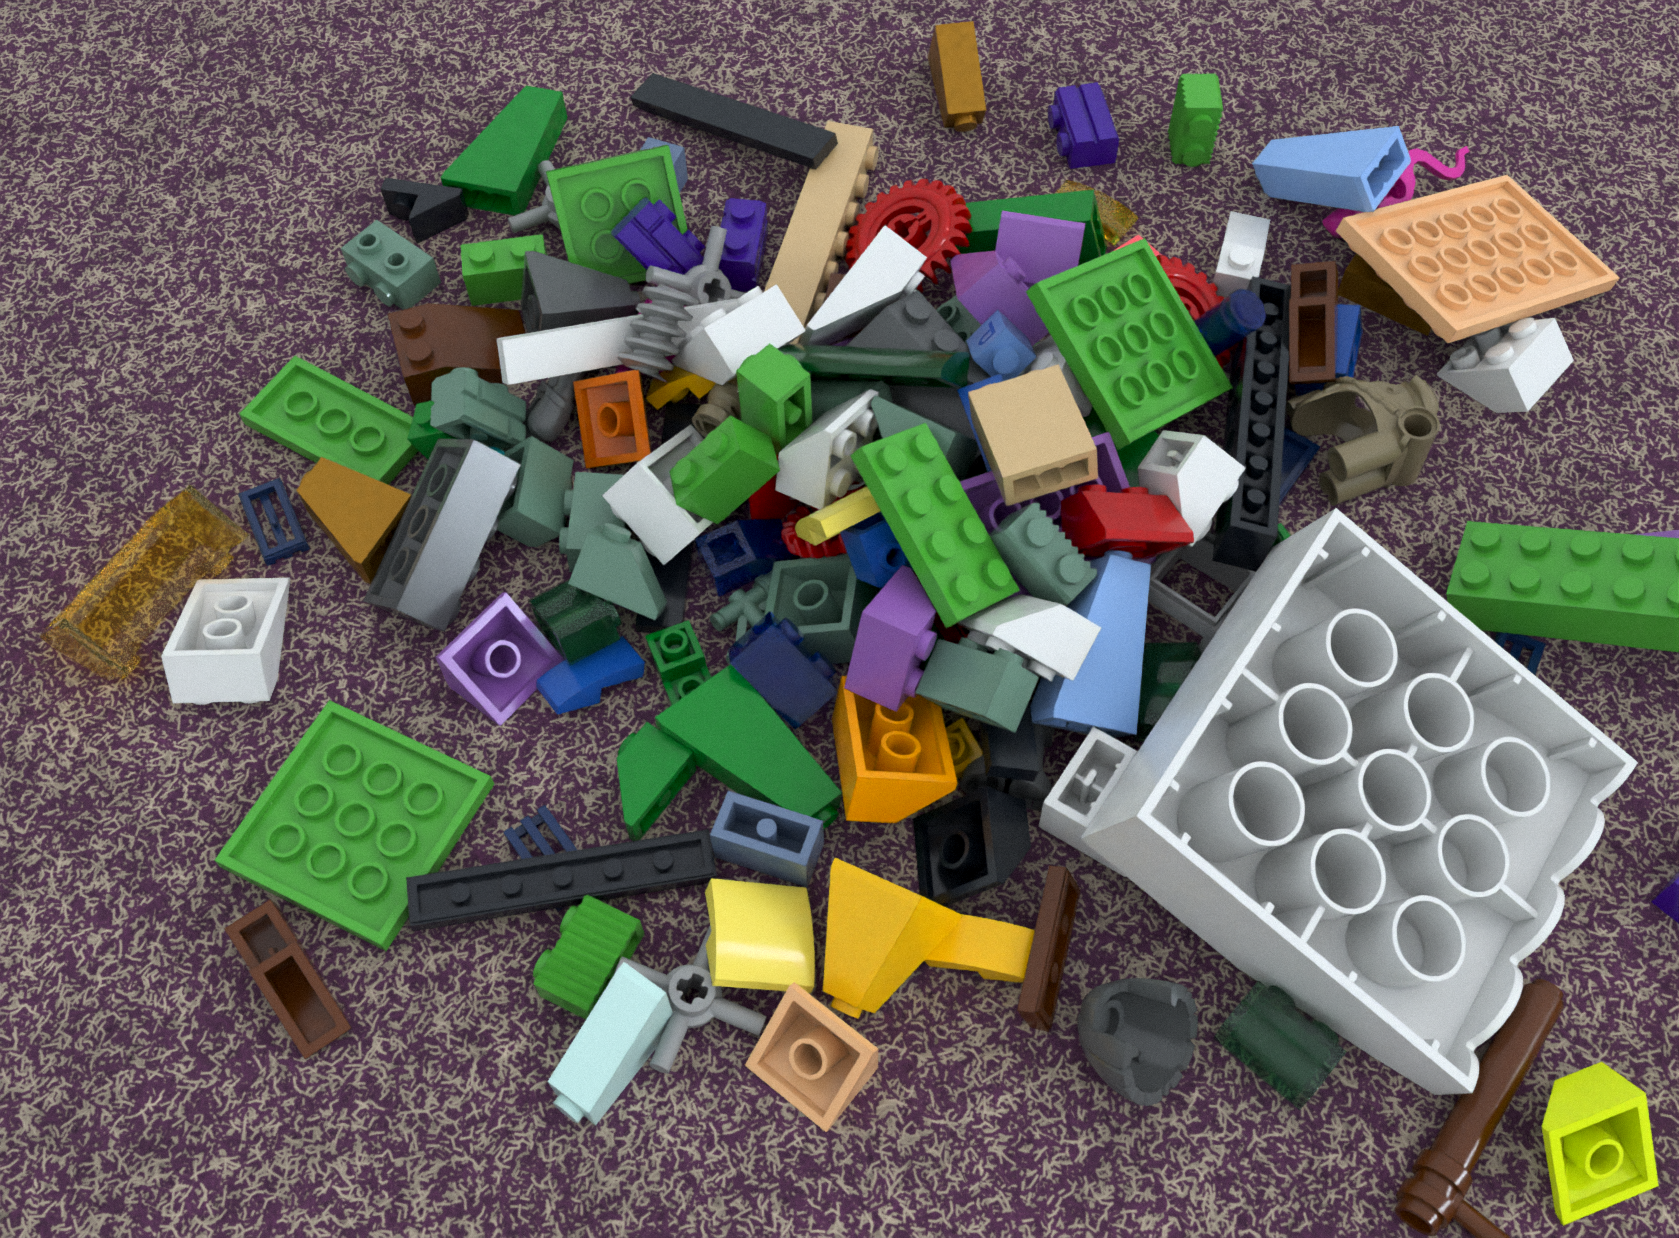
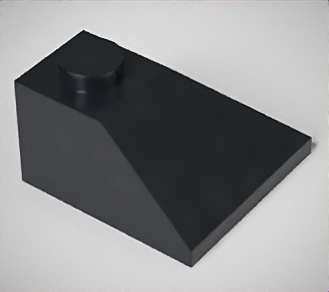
(970, 844)

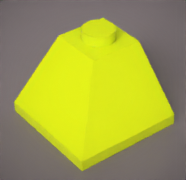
(1597, 1142)

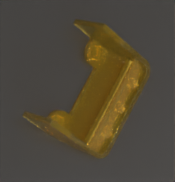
(143, 584)

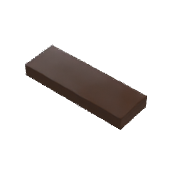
(1049, 949)

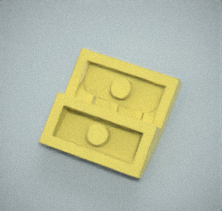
(837, 517)
(760, 936)

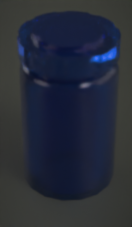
(1231, 320)

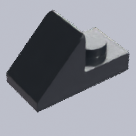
(425, 205)

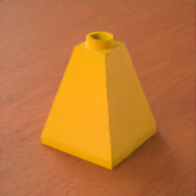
(876, 937)

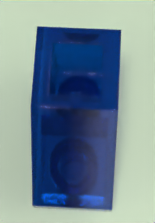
(741, 552)

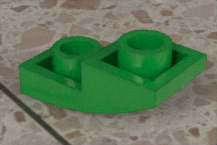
(678, 660)

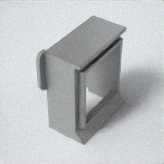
(1180, 608)

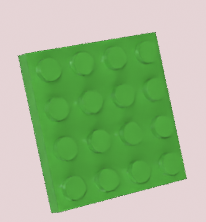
(1129, 341)
(354, 820)

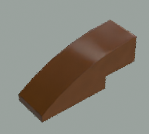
(1313, 323)
(288, 978)

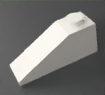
(1240, 252)

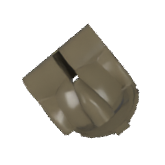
(1379, 444)

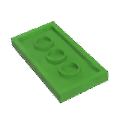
(331, 420)
(935, 523)

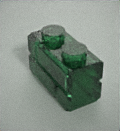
(1280, 1043)

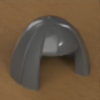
(1139, 1035)

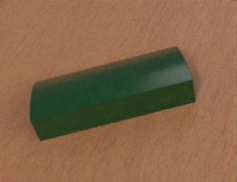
(888, 365)

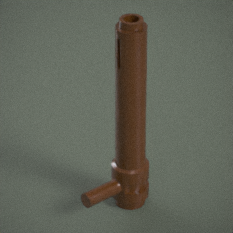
(1444, 1169)

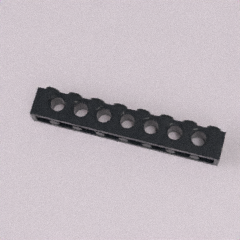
(1255, 433)

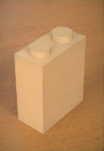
(1033, 435)

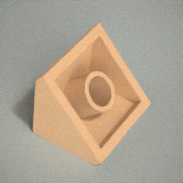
(812, 1057)

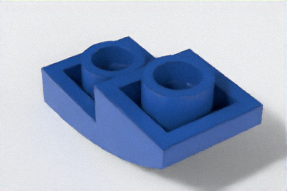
(580, 684)

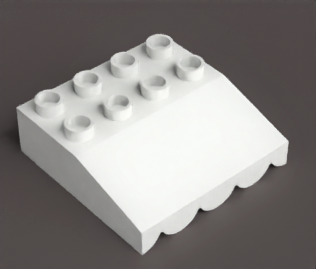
(1365, 804)

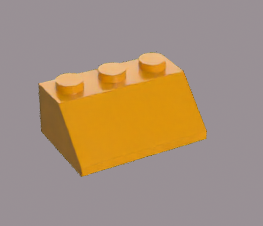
(890, 758)

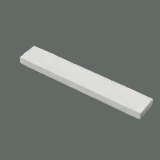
(581, 346)

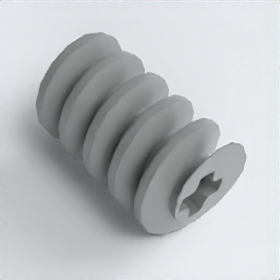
(657, 330)

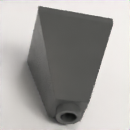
(569, 294)

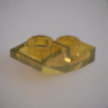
(1114, 216)

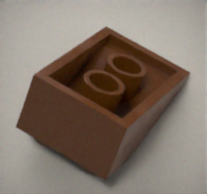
(446, 337)

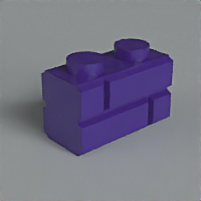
(1083, 126)
(655, 241)
(744, 242)

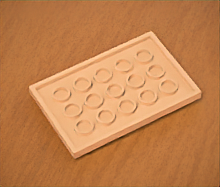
(1476, 257)

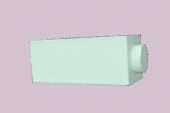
(610, 1045)

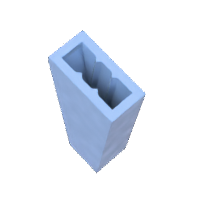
(1334, 168)
(1110, 678)

